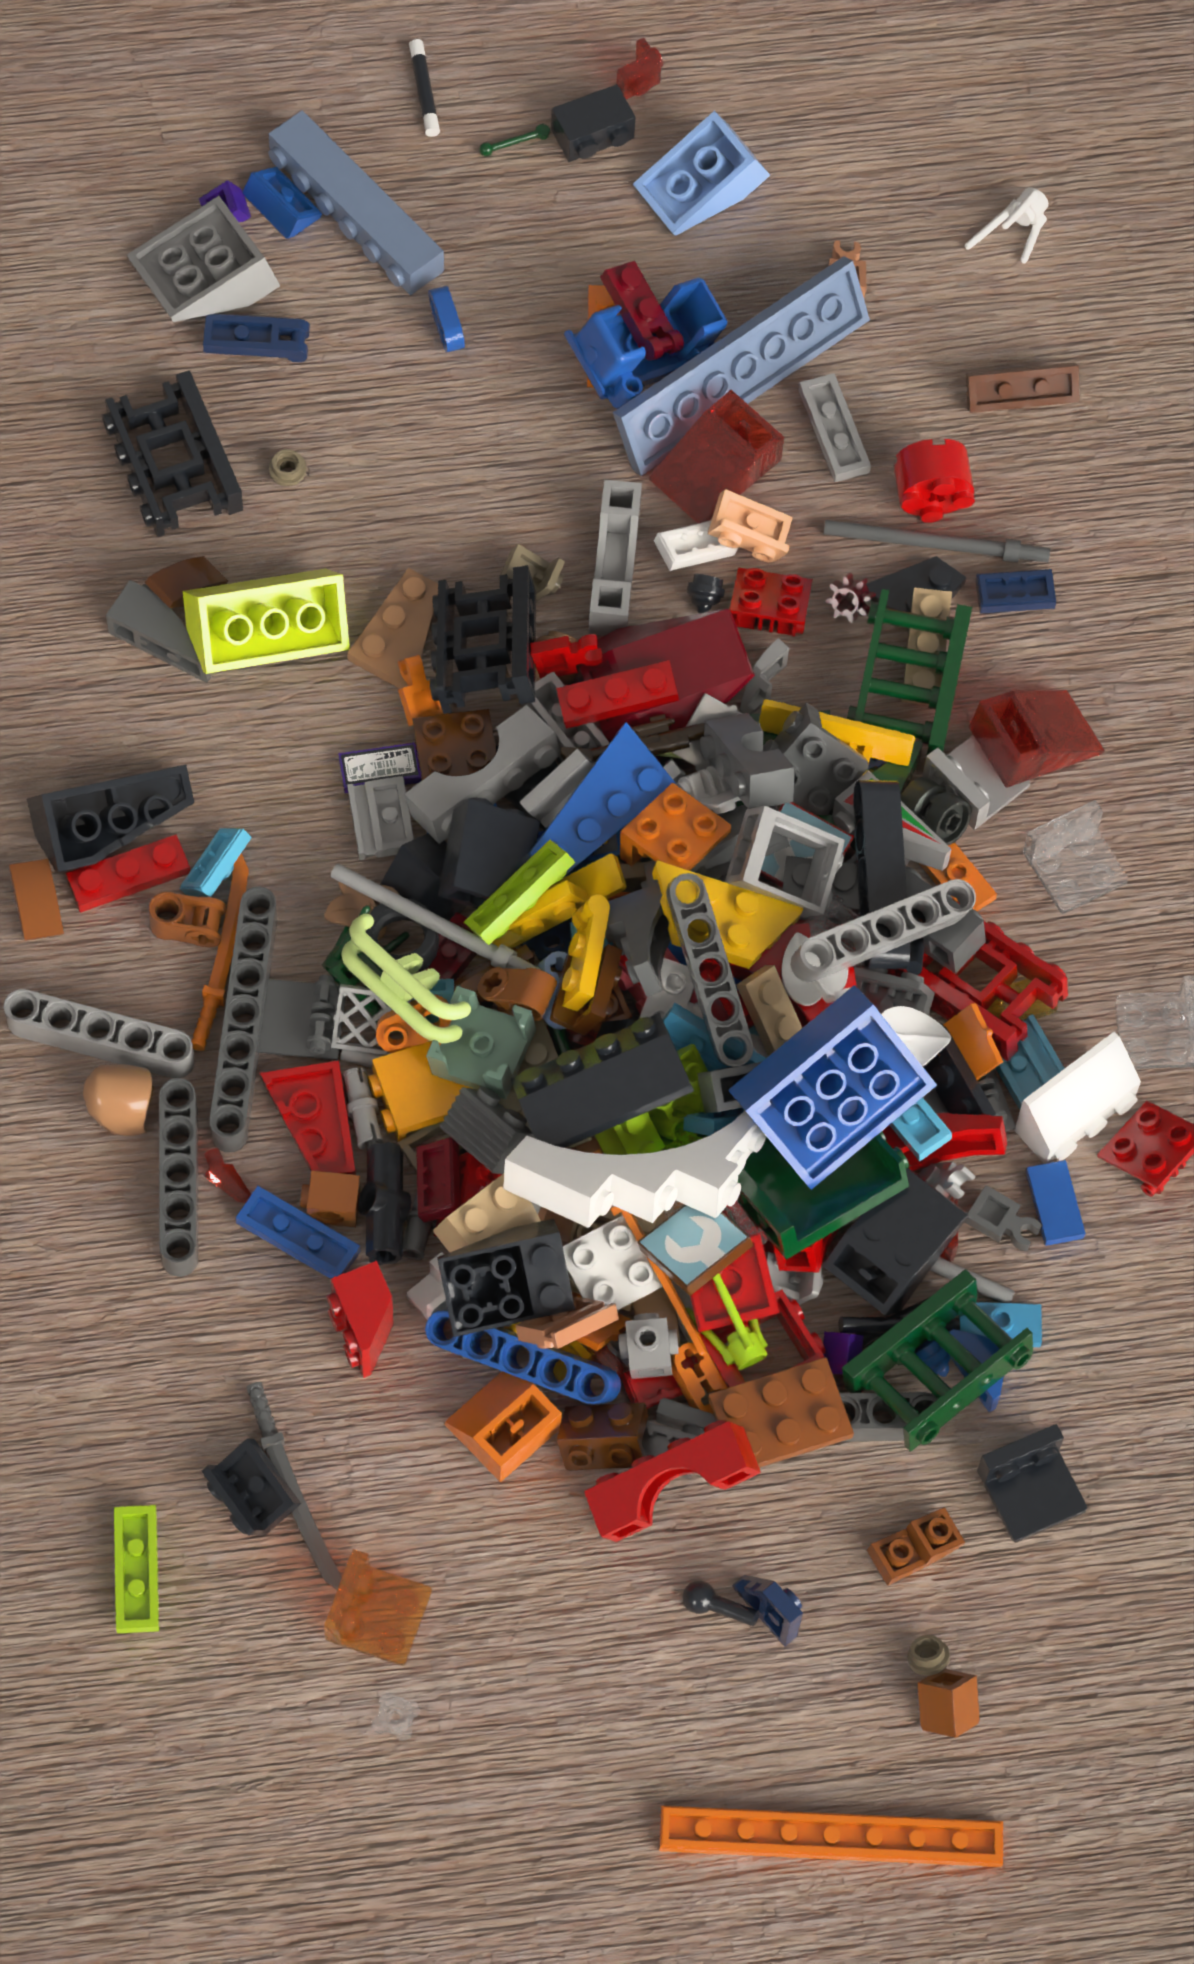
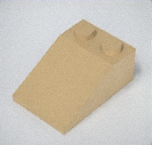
(484, 1216)

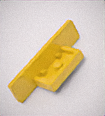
(864, 738)
(565, 898)

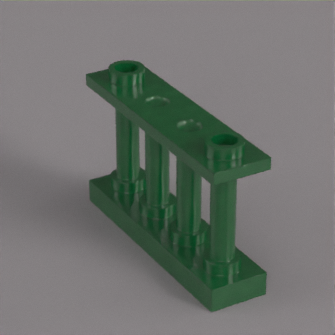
(945, 663)
(929, 1323)

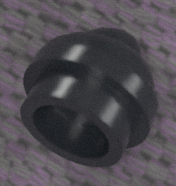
(701, 591)

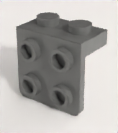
(820, 760)

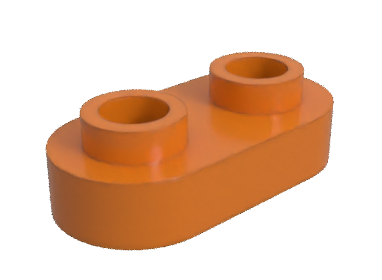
(392, 1022)

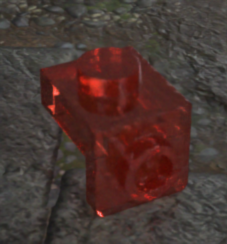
(641, 74)

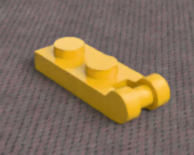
(585, 951)

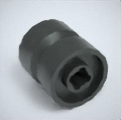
(937, 808)

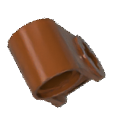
(190, 918)
(519, 987)

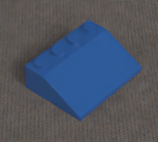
(832, 1087)

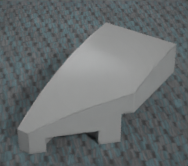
(766, 667)

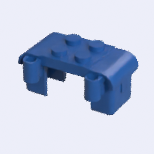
(618, 364)

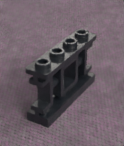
(200, 445)
(484, 665)

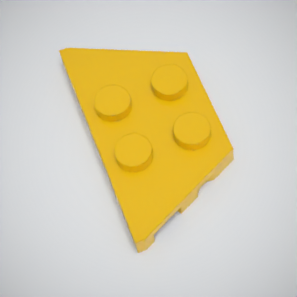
(744, 918)

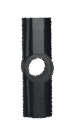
(384, 1203)

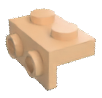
(750, 526)

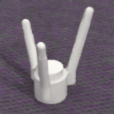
(1025, 211)

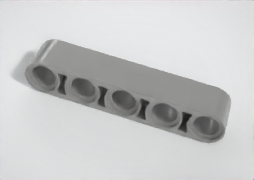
(869, 941)
(88, 1019)

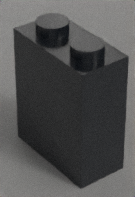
(484, 850)

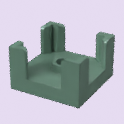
(489, 1046)

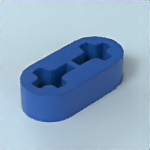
(446, 319)

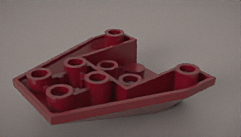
(703, 656)

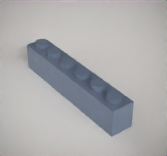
(355, 203)

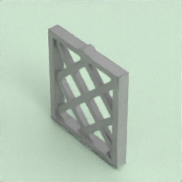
(340, 1016)

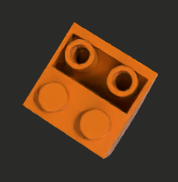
(505, 1423)

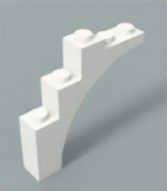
(643, 1184)

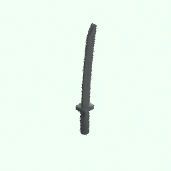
(273, 1444)

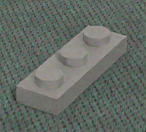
(834, 427)

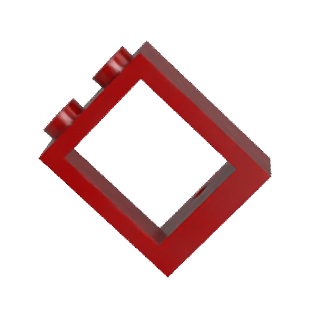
(791, 1318)

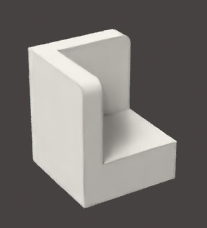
(429, 1293)

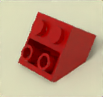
(364, 1312)

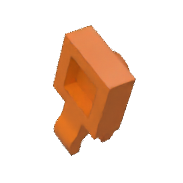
(417, 695)

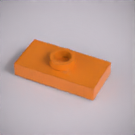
(961, 868)

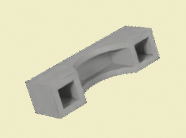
(615, 556)
(523, 750)

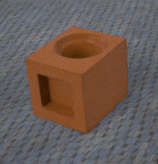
(332, 1198)

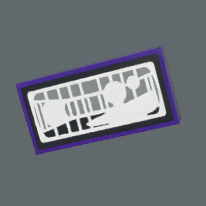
(379, 764)

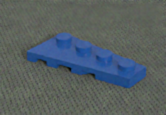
(607, 798)

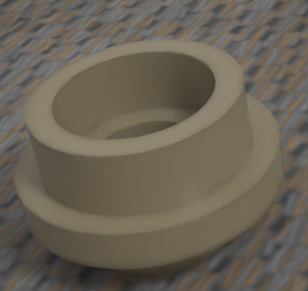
(285, 459)
(928, 1655)

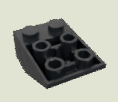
(896, 1244)
(506, 1279)

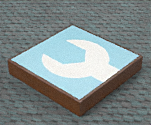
(694, 1246)

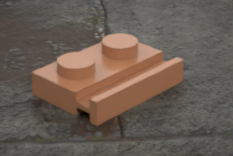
(567, 1326)

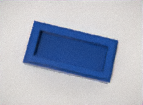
(1055, 1202)

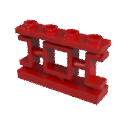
(1007, 958)

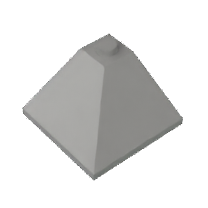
(204, 265)

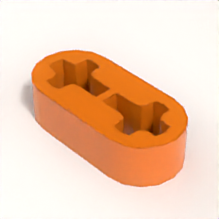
(688, 1381)

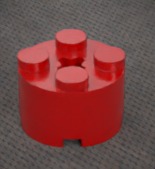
(933, 479)

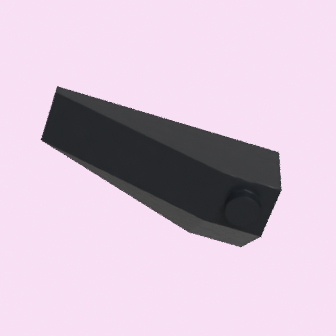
(96, 819)

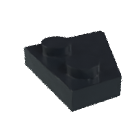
(928, 574)

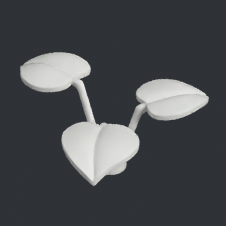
(916, 1029)

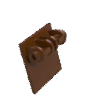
(454, 742)

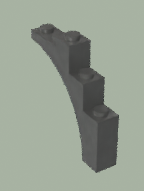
(638, 918)

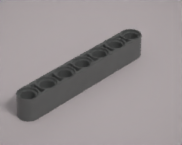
(247, 1035)

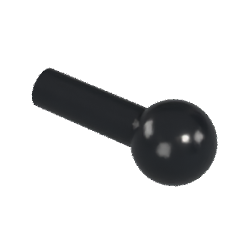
(701, 1597)

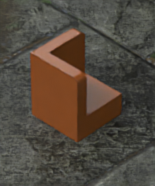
(948, 1703)

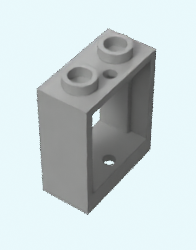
(752, 848)

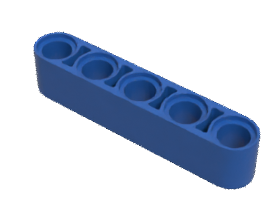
(540, 1364)

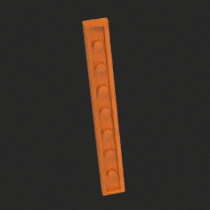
(831, 1836)

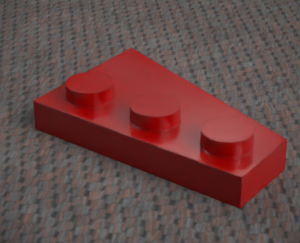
(315, 1114)

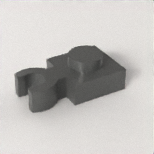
(997, 1215)

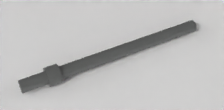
(1010, 550)

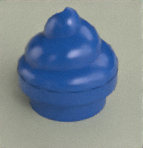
(934, 1356)

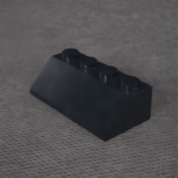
(602, 1083)

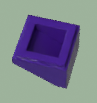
(232, 197)
(841, 1349)

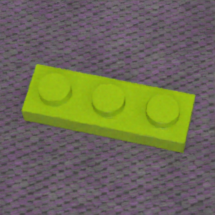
(519, 892)
(136, 1569)

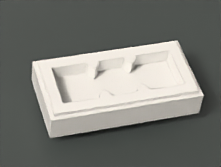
(690, 546)

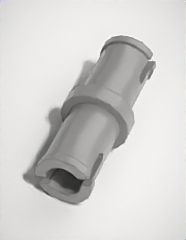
(362, 1107)

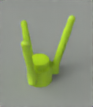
(745, 1345)

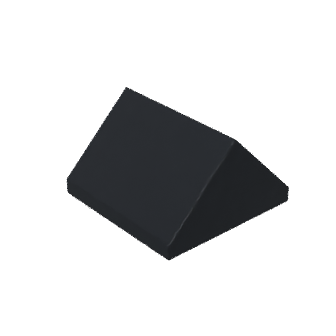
(418, 874)

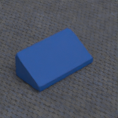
(280, 201)

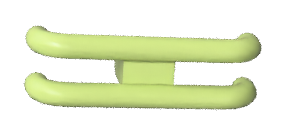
(401, 983)

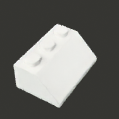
(1078, 1100)

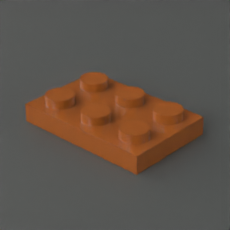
(786, 1411)

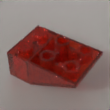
(721, 451)
(1032, 733)

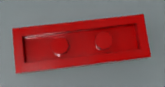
(617, 694)
(128, 873)

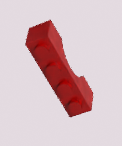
(626, 1500)

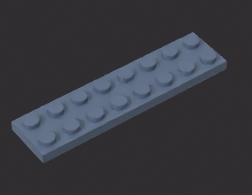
(744, 361)

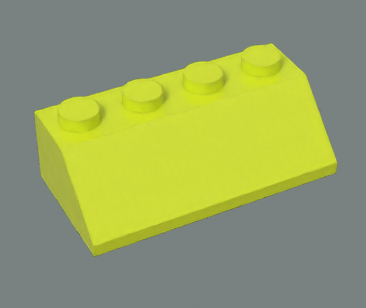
(267, 620)

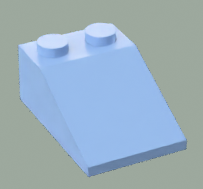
(701, 175)

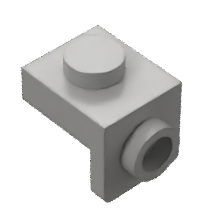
(796, 1285)

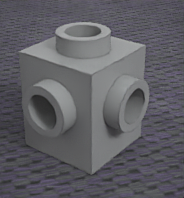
(652, 1359)

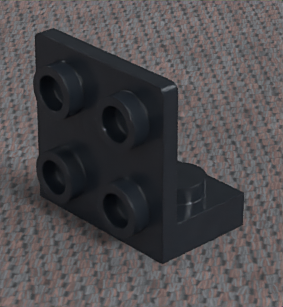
(1031, 1484)

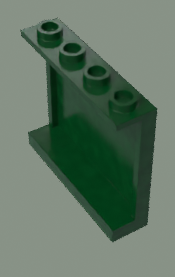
(799, 1216)

